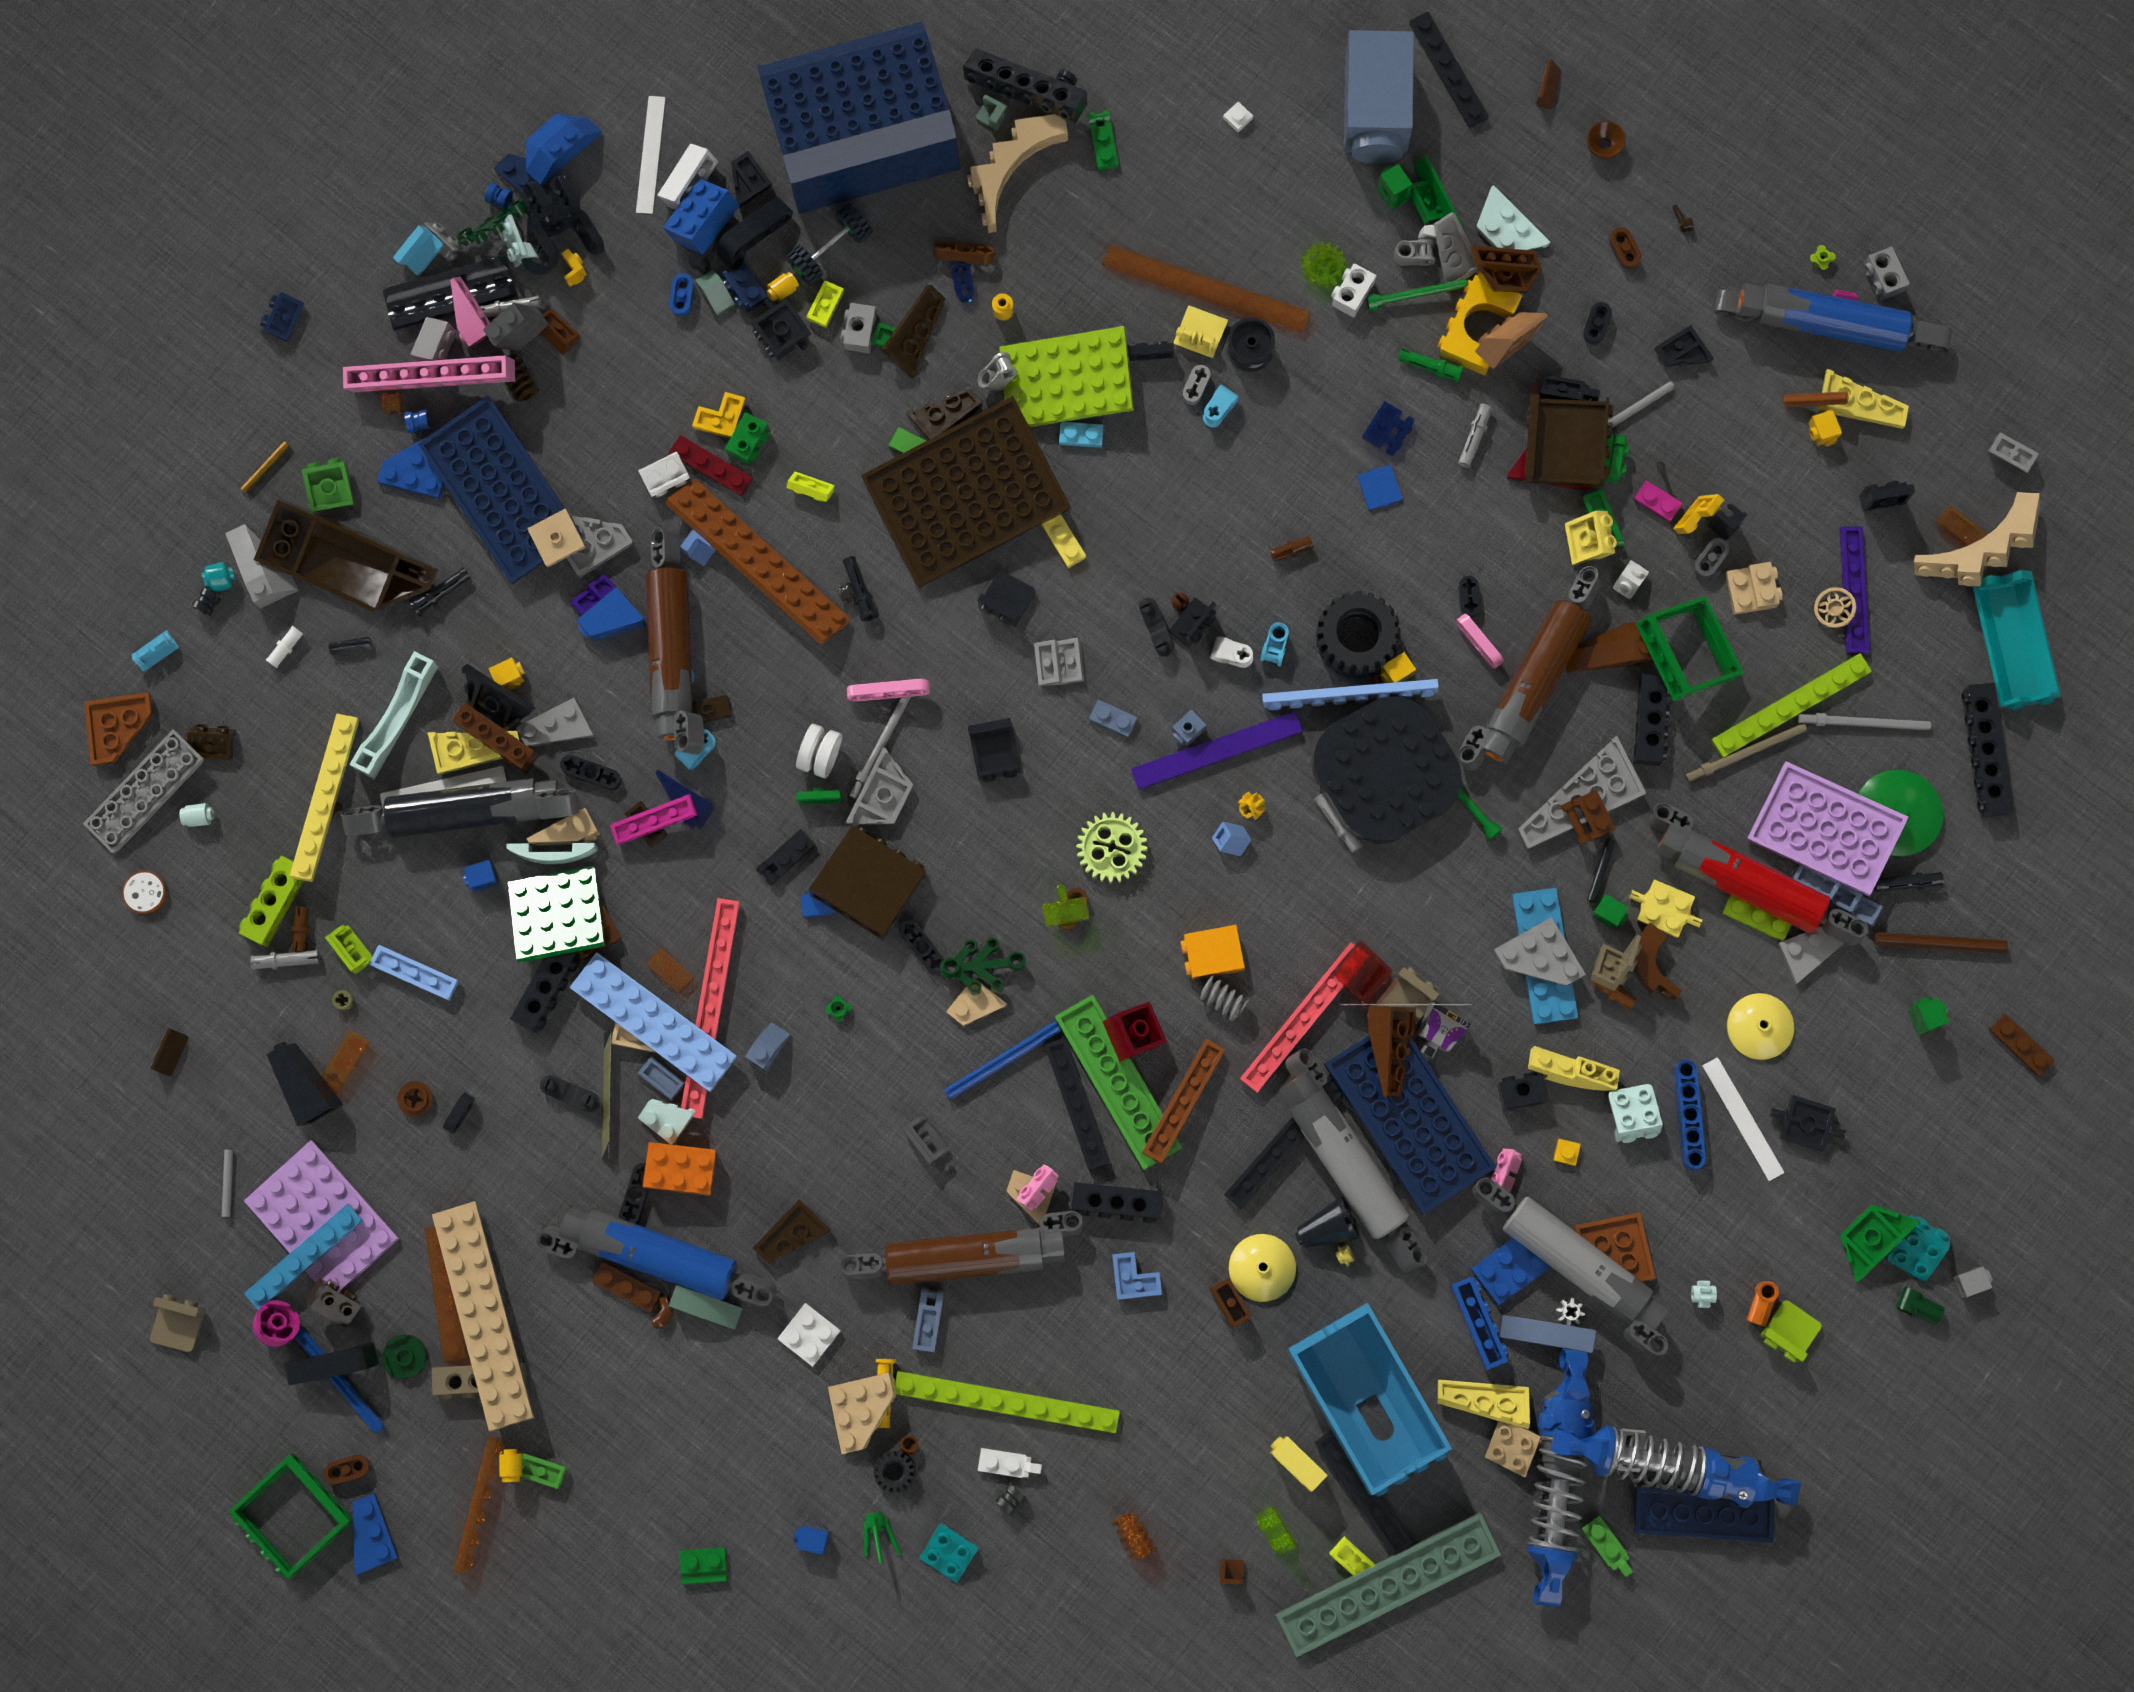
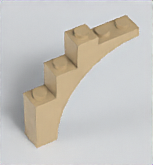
(1028, 138)
(1993, 550)

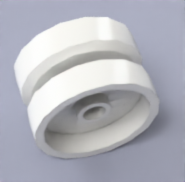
(819, 751)

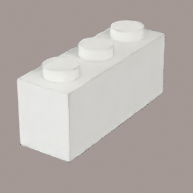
(694, 165)

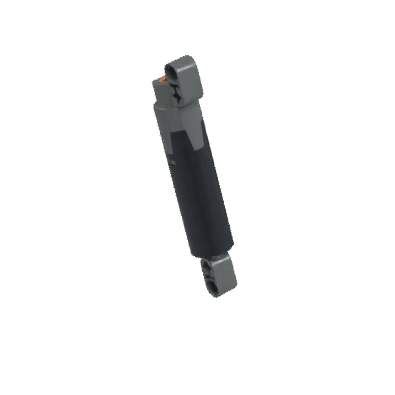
(462, 808)

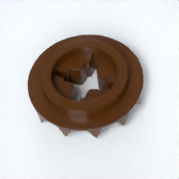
(409, 1090)

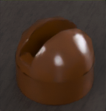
(1176, 604)
(905, 1442)

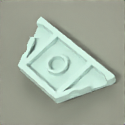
(1506, 226)

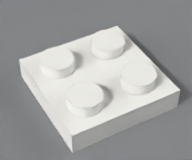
(809, 1334)

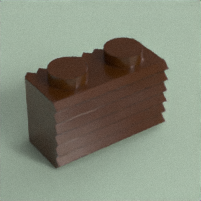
(1230, 1303)

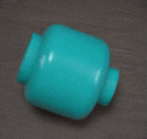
(218, 577)

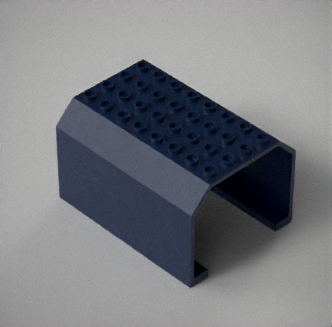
(860, 117)

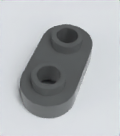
(1710, 558)

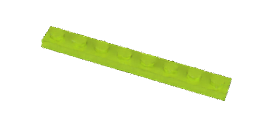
(1791, 706)

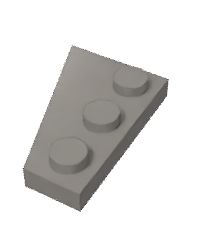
(1453, 249)
(1807, 951)

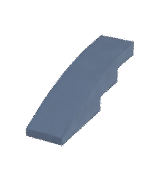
(1840, 895)
(1547, 1333)

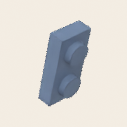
(1112, 718)

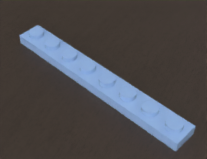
(1341, 695)

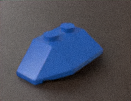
(557, 145)

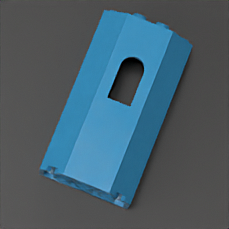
(1349, 1365)

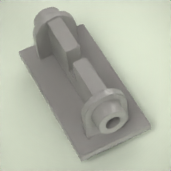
(451, 245)

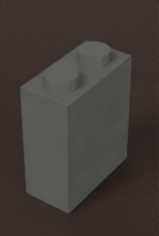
(515, 327)

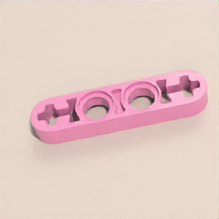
(888, 690)

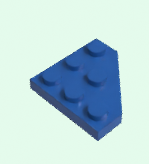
(411, 472)

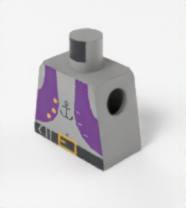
(1440, 1029)

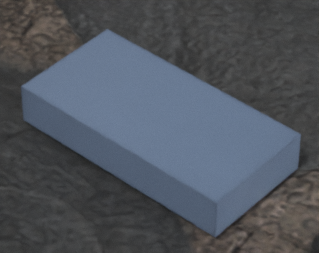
(661, 1078)

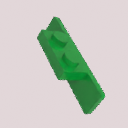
(1430, 194)

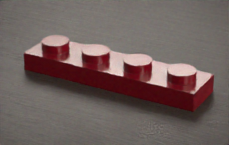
(711, 466)

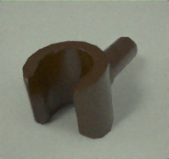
(1684, 224)

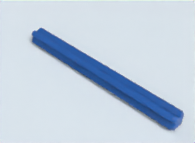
(1002, 1060)
(342, 1384)

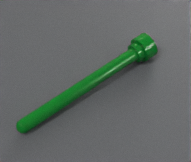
(1375, 301)
(1491, 829)

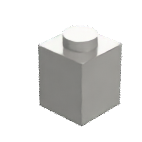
(1973, 1281)

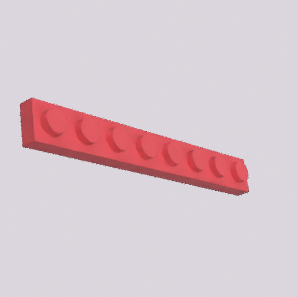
(1294, 1028)

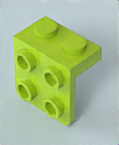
(1791, 1331)

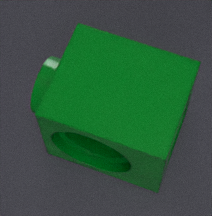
(1611, 912)

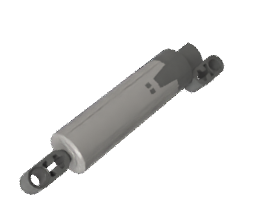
(1348, 1160)
(1580, 1264)

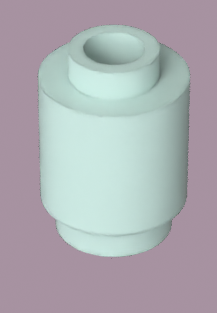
(196, 815)

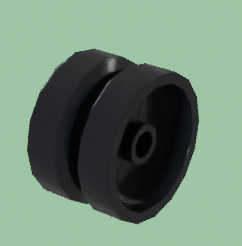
(1248, 332)

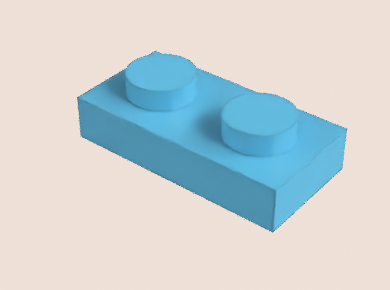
(1081, 434)

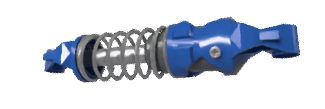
(1698, 1471)

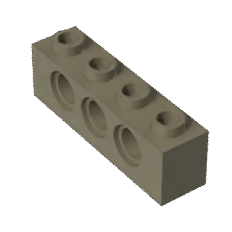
(443, 1377)

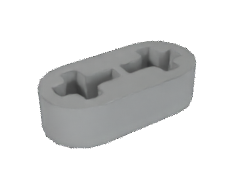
(1200, 387)

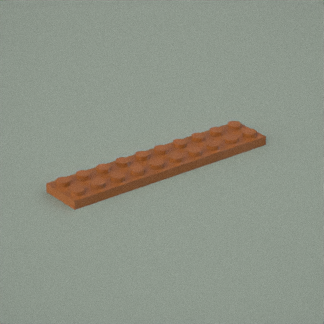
(758, 561)

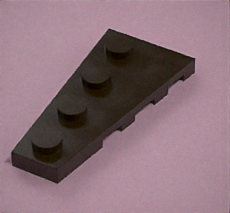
(914, 331)

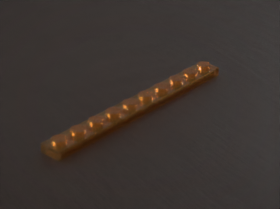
(1205, 288)

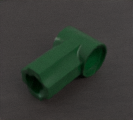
(1915, 1304)

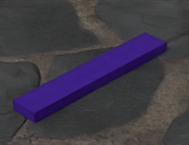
(1855, 582)

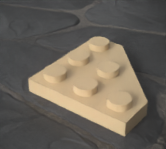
(860, 1409)

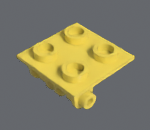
(1200, 331)

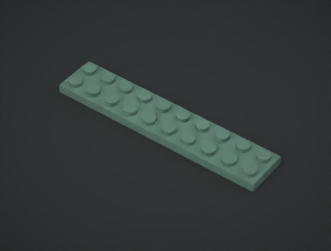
(1388, 1584)

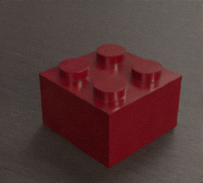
(1134, 1031)

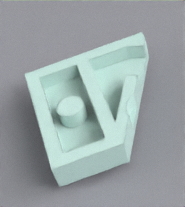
(666, 1119)

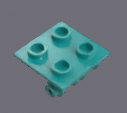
(948, 1552)

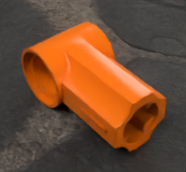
(1762, 1306)

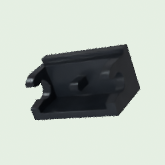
(1726, 525)

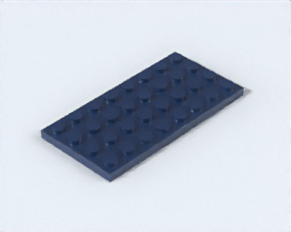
(494, 484)
(1415, 1132)

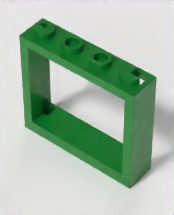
(1664, 656)
(255, 1535)

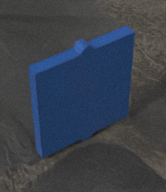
(1379, 487)

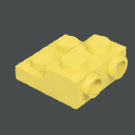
(1590, 537)

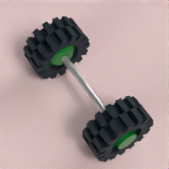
(853, 224)

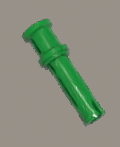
(1440, 368)

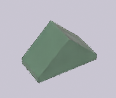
(715, 292)

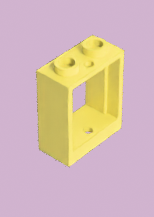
(1297, 1463)

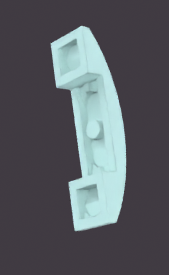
(579, 852)

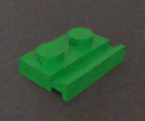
(703, 1565)

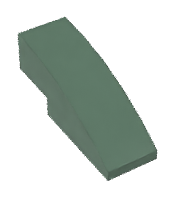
(705, 1307)

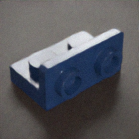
(745, 287)
(282, 316)

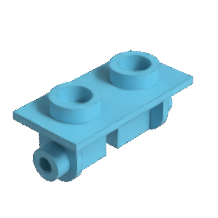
(154, 651)

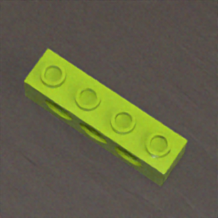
(274, 914)

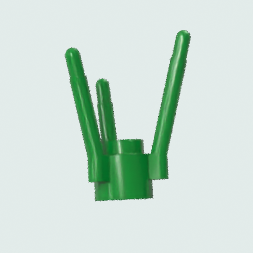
(875, 1523)

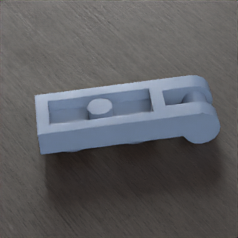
(928, 1320)

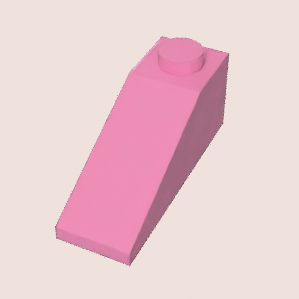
(468, 313)

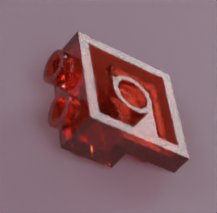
(1362, 973)

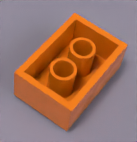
(679, 1169)

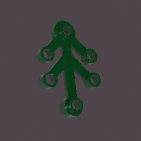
(492, 224)
(979, 966)

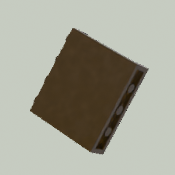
(1568, 442)
(867, 881)

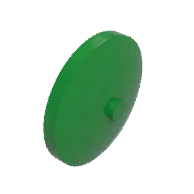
(1912, 797)

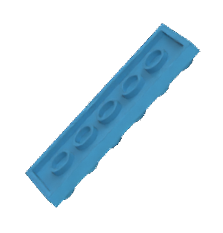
(1547, 999)

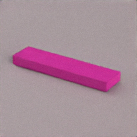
(654, 819)

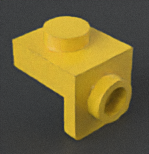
(578, 273)

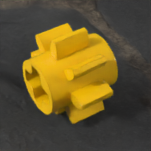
(1251, 805)

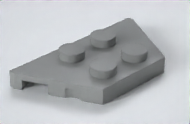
(882, 793)

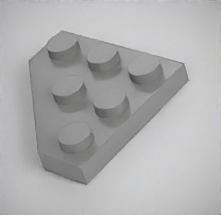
(601, 541)
(1541, 955)

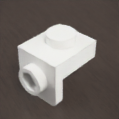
(1630, 579)

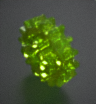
(1315, 265)

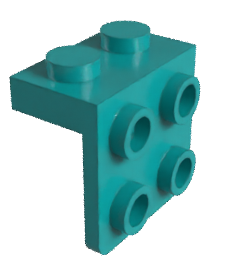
(1921, 1250)

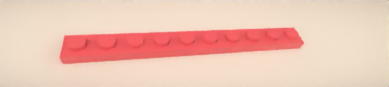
(713, 991)

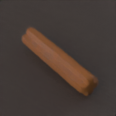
(1816, 399)

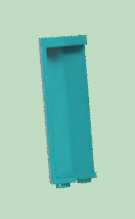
(2016, 640)

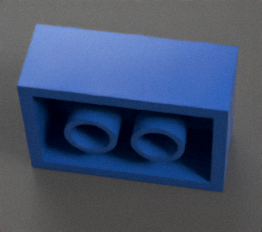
(701, 216)

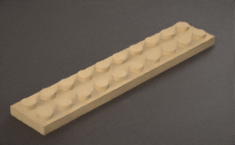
(483, 1316)

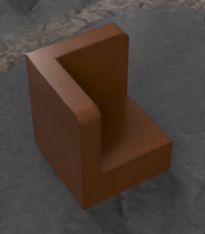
(1231, 1571)

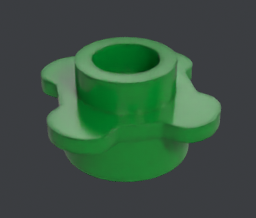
(838, 1002)

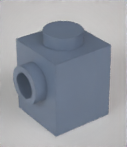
(1188, 728)

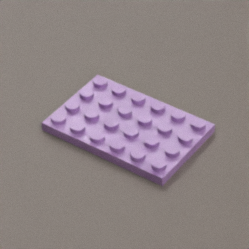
(1827, 828)
(305, 1197)

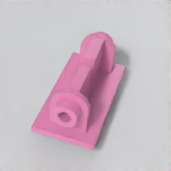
(1508, 1162)
(1043, 1178)

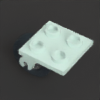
(522, 252)

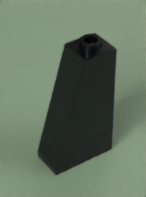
(302, 1084)

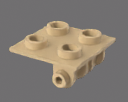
(1513, 1447)

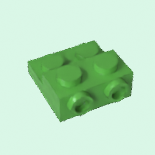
(328, 484)

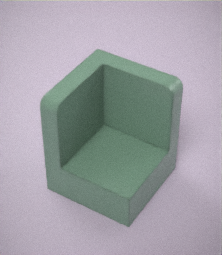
(992, 113)

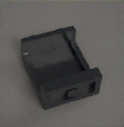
(994, 750)

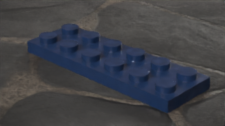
(1689, 1516)

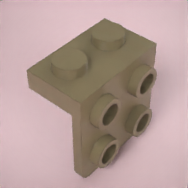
(1613, 966)
(1409, 990)
(176, 1323)

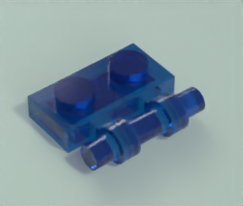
(1382, 425)

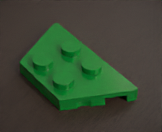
(1874, 1237)

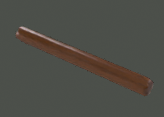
(1940, 942)

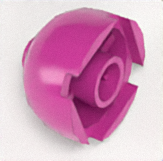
(275, 1324)

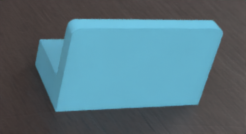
(419, 250)

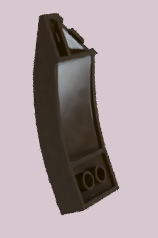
(340, 558)

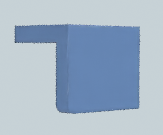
(697, 548)
(1231, 838)

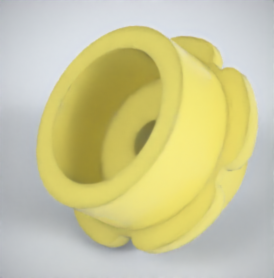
(1345, 1255)

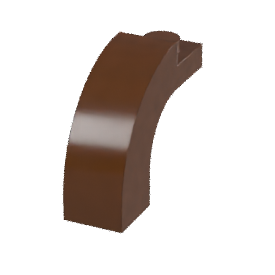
(1646, 967)

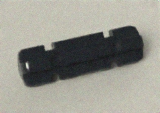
(350, 645)

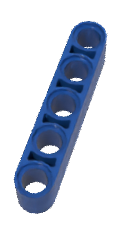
(1694, 1105)

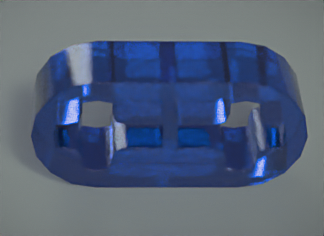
(959, 282)

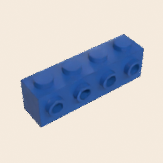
(1478, 1323)

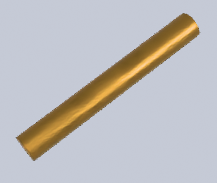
(265, 467)

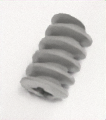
(1223, 999)

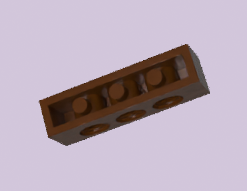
(495, 738)

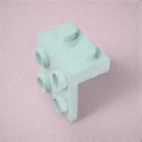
(1635, 1113)

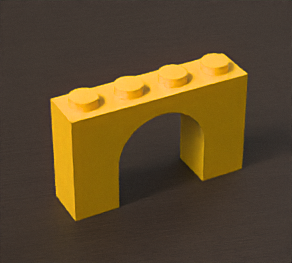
(1457, 344)

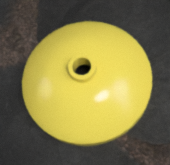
(1745, 1027)
(1258, 1284)

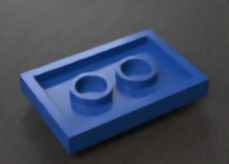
(1508, 1270)

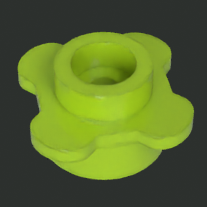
(1822, 263)

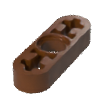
(964, 252)

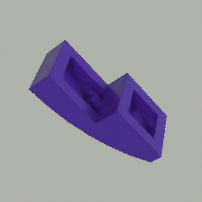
(595, 592)

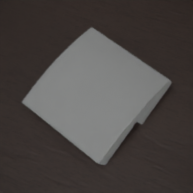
(1059, 662)

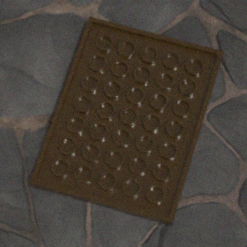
(966, 492)

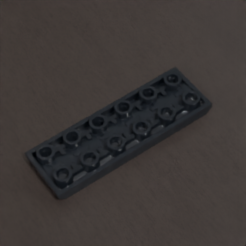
(433, 298)

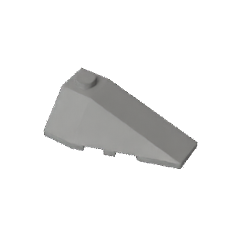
(262, 581)

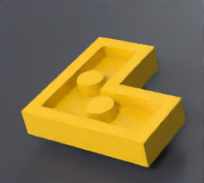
(722, 421)
(1702, 507)

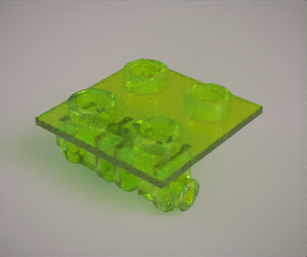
(1275, 1529)

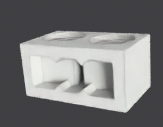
(1357, 292)

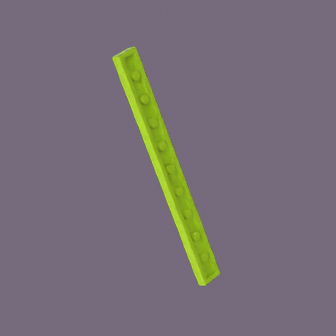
(1007, 1402)

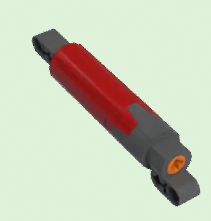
(1750, 879)

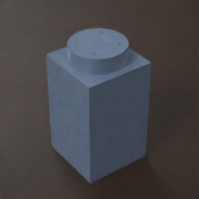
(1378, 95)

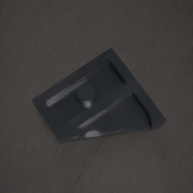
(748, 179)
(1684, 349)

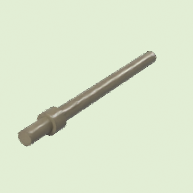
(1708, 768)

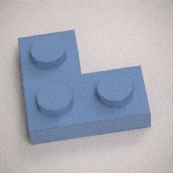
(1131, 1284)

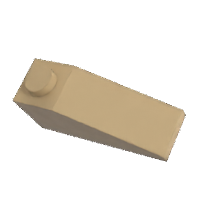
(572, 829)

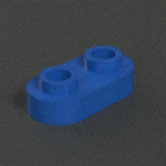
(681, 296)

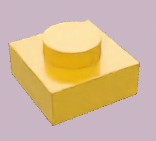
(1566, 1152)

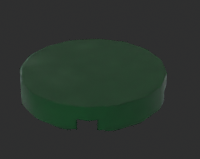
(404, 1356)

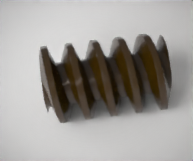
(521, 388)

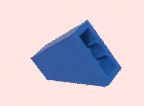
(610, 617)

